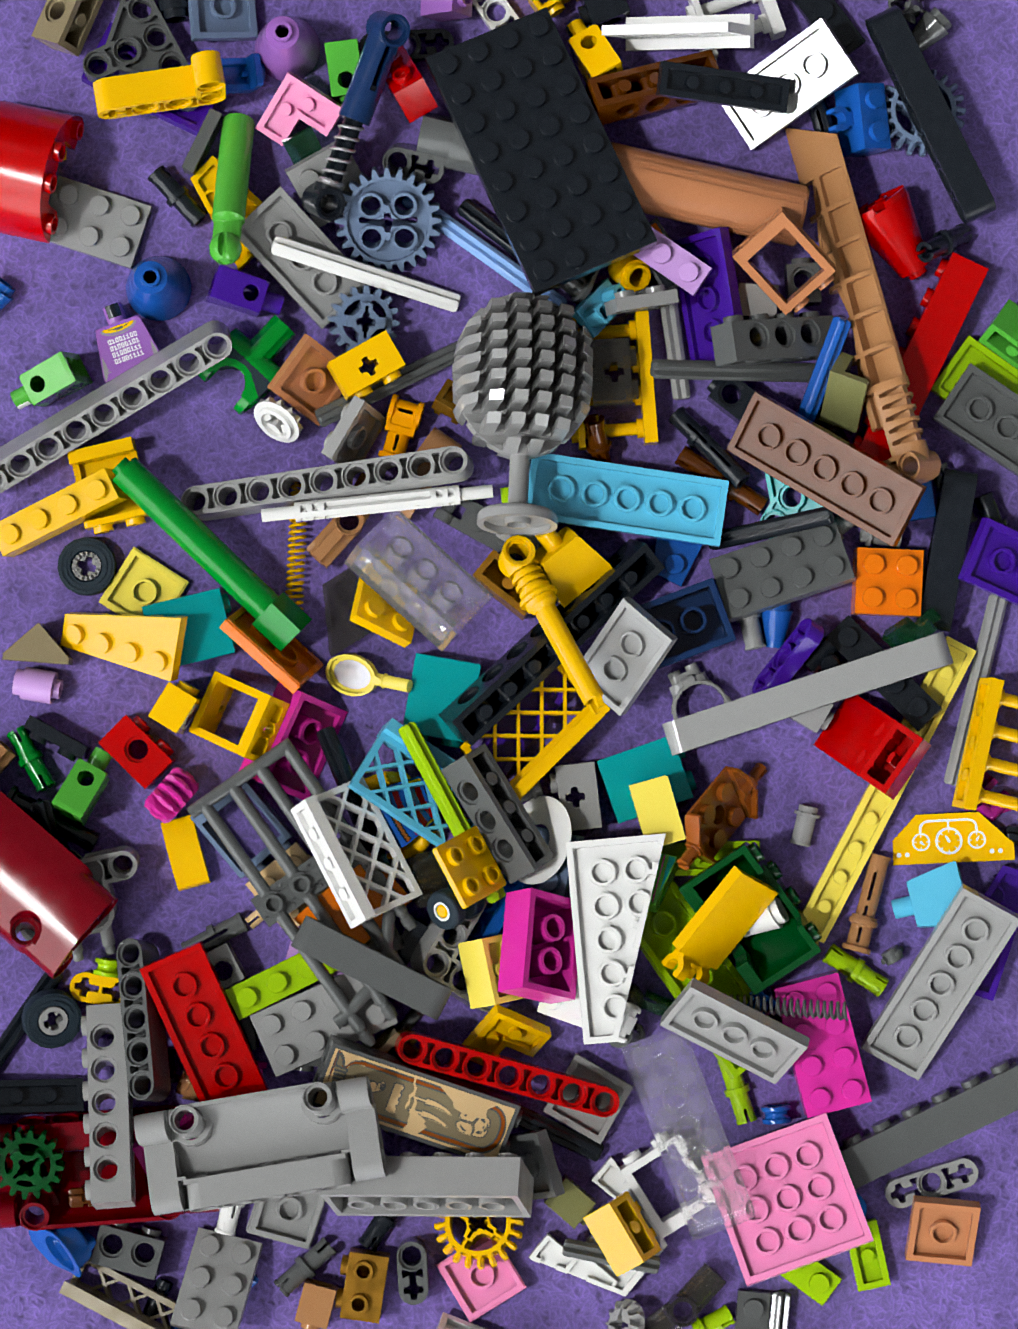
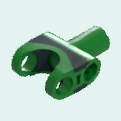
(254, 360)

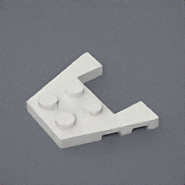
(550, 1250)

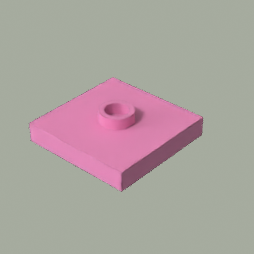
(481, 1289)

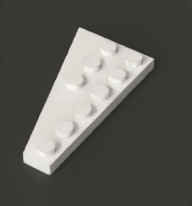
(609, 906)

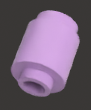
(37, 685)

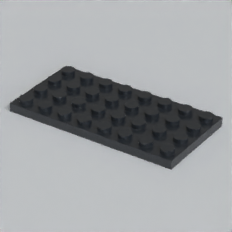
(540, 151)

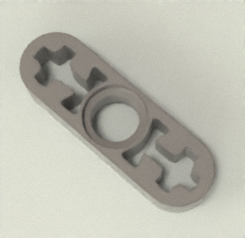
(952, 1167)

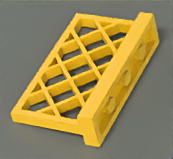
(556, 748)

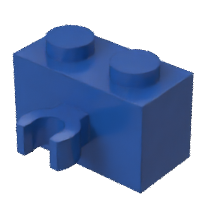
(861, 119)

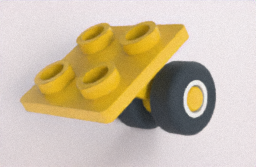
(471, 878)

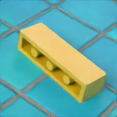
(59, 512)

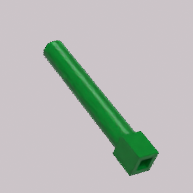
(275, 615)

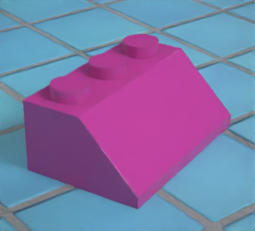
(301, 723)

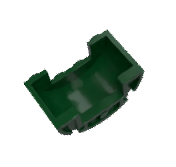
(770, 954)

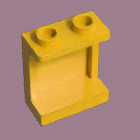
(107, 455)

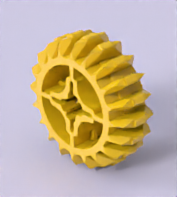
(471, 1238)

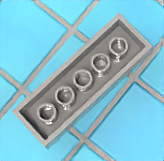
(441, 1188)

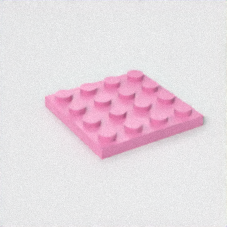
(799, 1200)

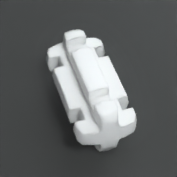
(629, 1021)

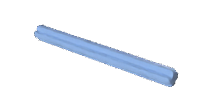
(485, 252)

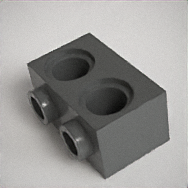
(127, 1258)

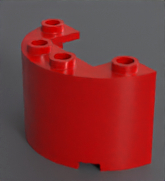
(30, 151)

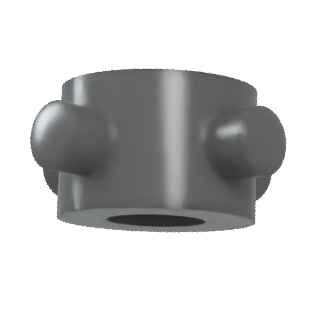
(892, 955)

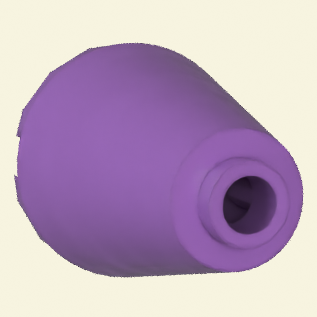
(287, 46)

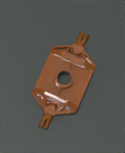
(720, 812)

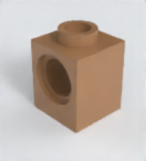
(316, 1304)

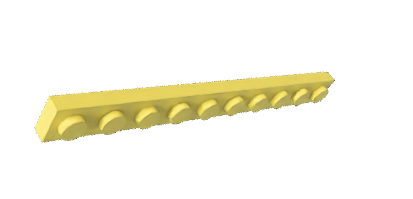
(876, 807)

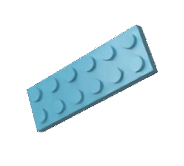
(630, 498)

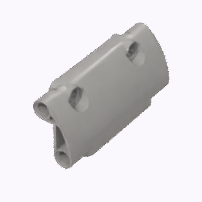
(261, 1146)

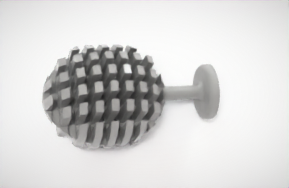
(524, 391)

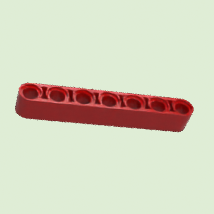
(519, 1084)

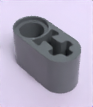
(422, 1278)

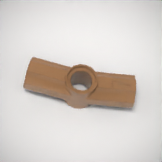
(334, 538)

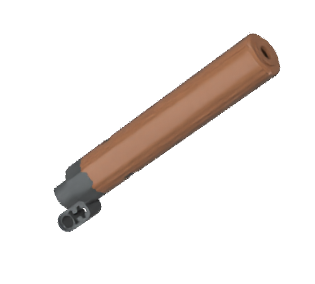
(662, 182)

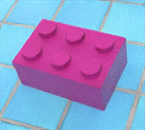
(538, 947)

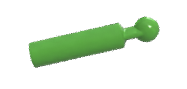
(231, 187)

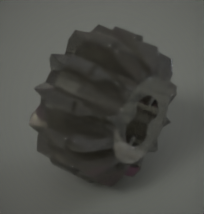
(427, 874)

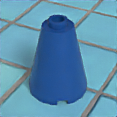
(163, 297)

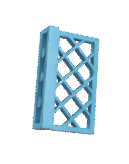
(391, 738)

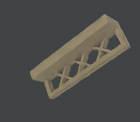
(113, 1309)

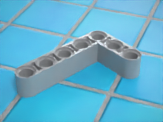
(445, 955)

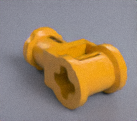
(401, 425)

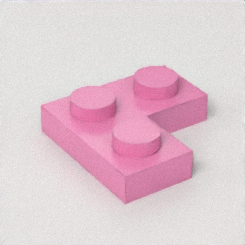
(296, 102)

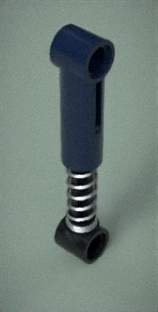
(357, 110)

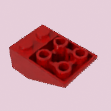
(872, 745)

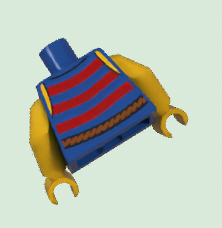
(407, 840)

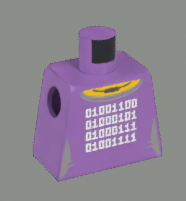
(123, 342)

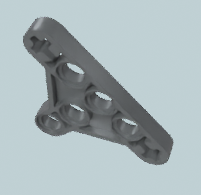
(134, 32)

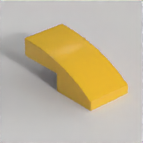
(185, 853)

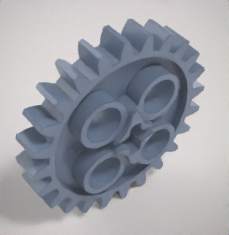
(389, 248)

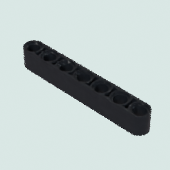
(930, 114)

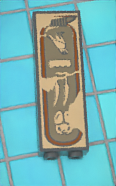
(424, 1102)

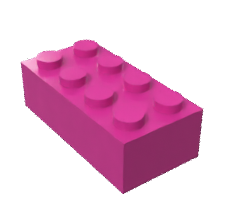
(831, 1067)

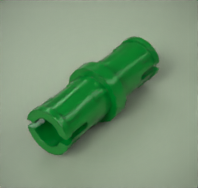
(31, 759)

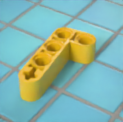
(162, 89)

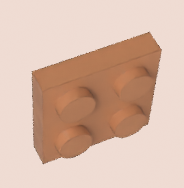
(305, 379)
(942, 1230)

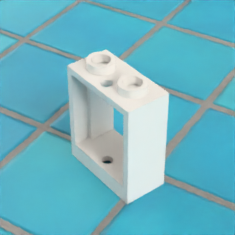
(633, 1162)

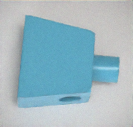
(929, 895)

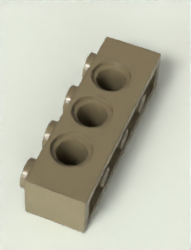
(66, 24)

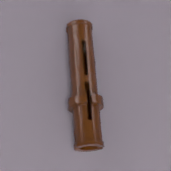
(702, 467)

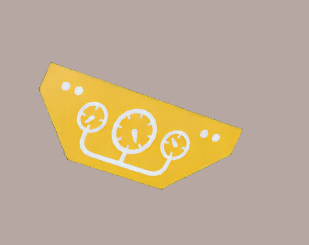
(950, 839)

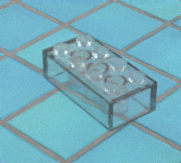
(418, 579)

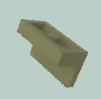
(844, 396)

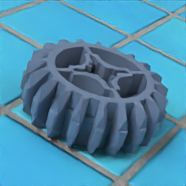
(912, 139)

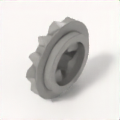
(628, 1312)

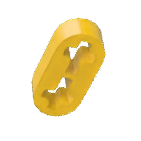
(94, 997)

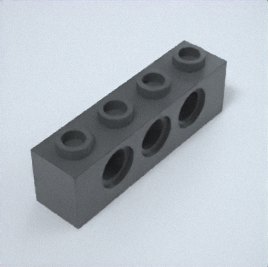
(769, 340)
(497, 813)

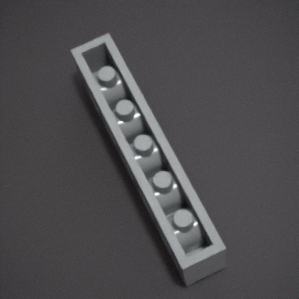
(119, 1190)

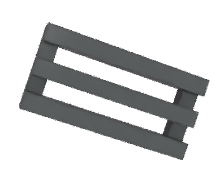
(203, 142)

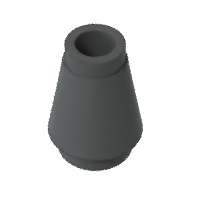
(931, 29)

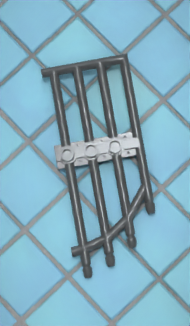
(301, 882)

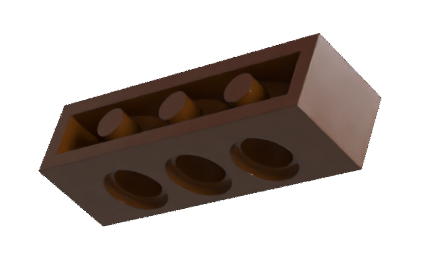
(634, 90)

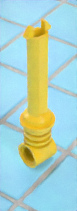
(539, 600)

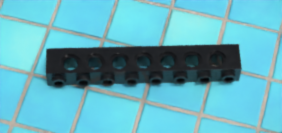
(533, 656)

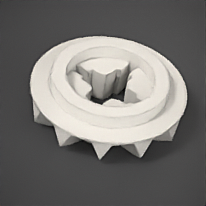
(277, 420)

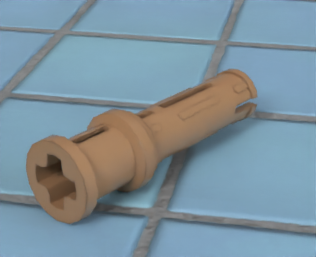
(879, 865)

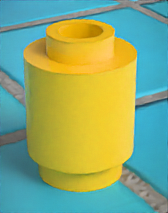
(630, 273)

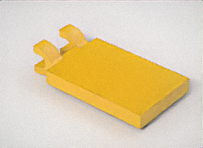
(719, 925)

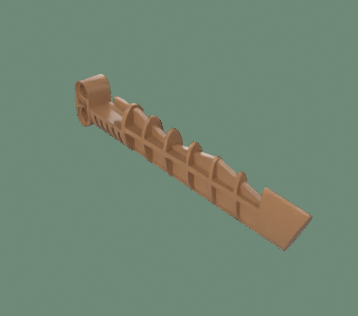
(877, 356)

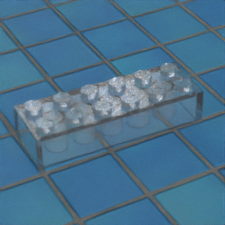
(688, 1133)

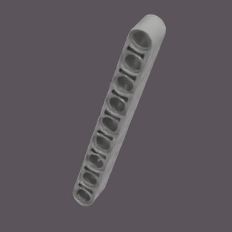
(113, 394)
(342, 482)
(807, 693)

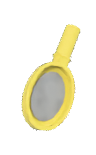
(358, 676)

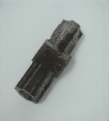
(696, 1291)

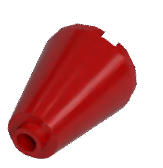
(894, 232)

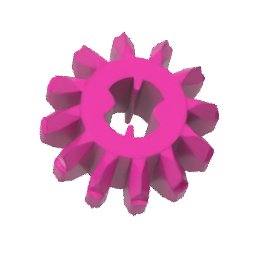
(171, 795)

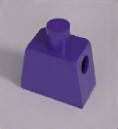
(228, 289)

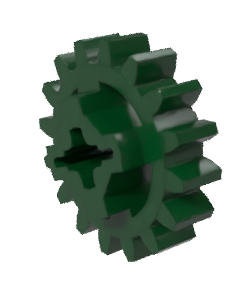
(19, 1176)

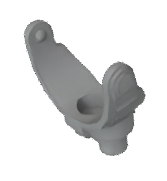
(689, 678)

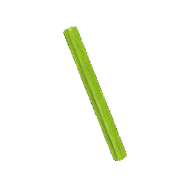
(438, 786)

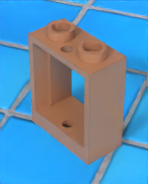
(760, 237)

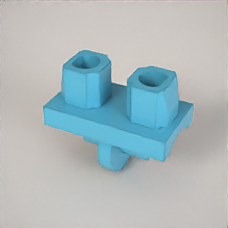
(592, 310)

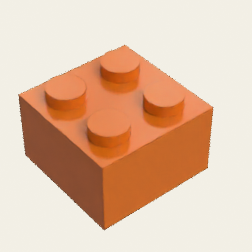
(887, 582)

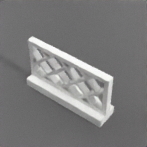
(685, 32)
(337, 860)

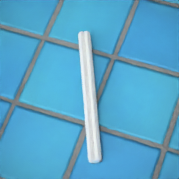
(365, 273)

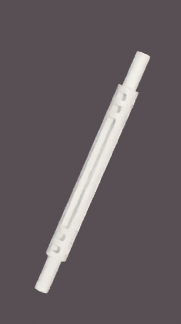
(377, 503)

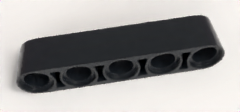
(948, 544)

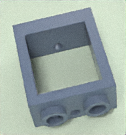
(204, 826)

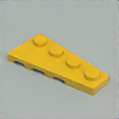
(134, 641)

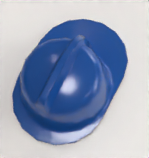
(65, 1247)

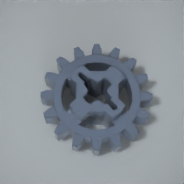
(364, 305)

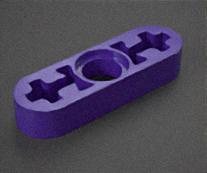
(790, 656)

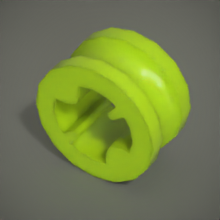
(106, 967)

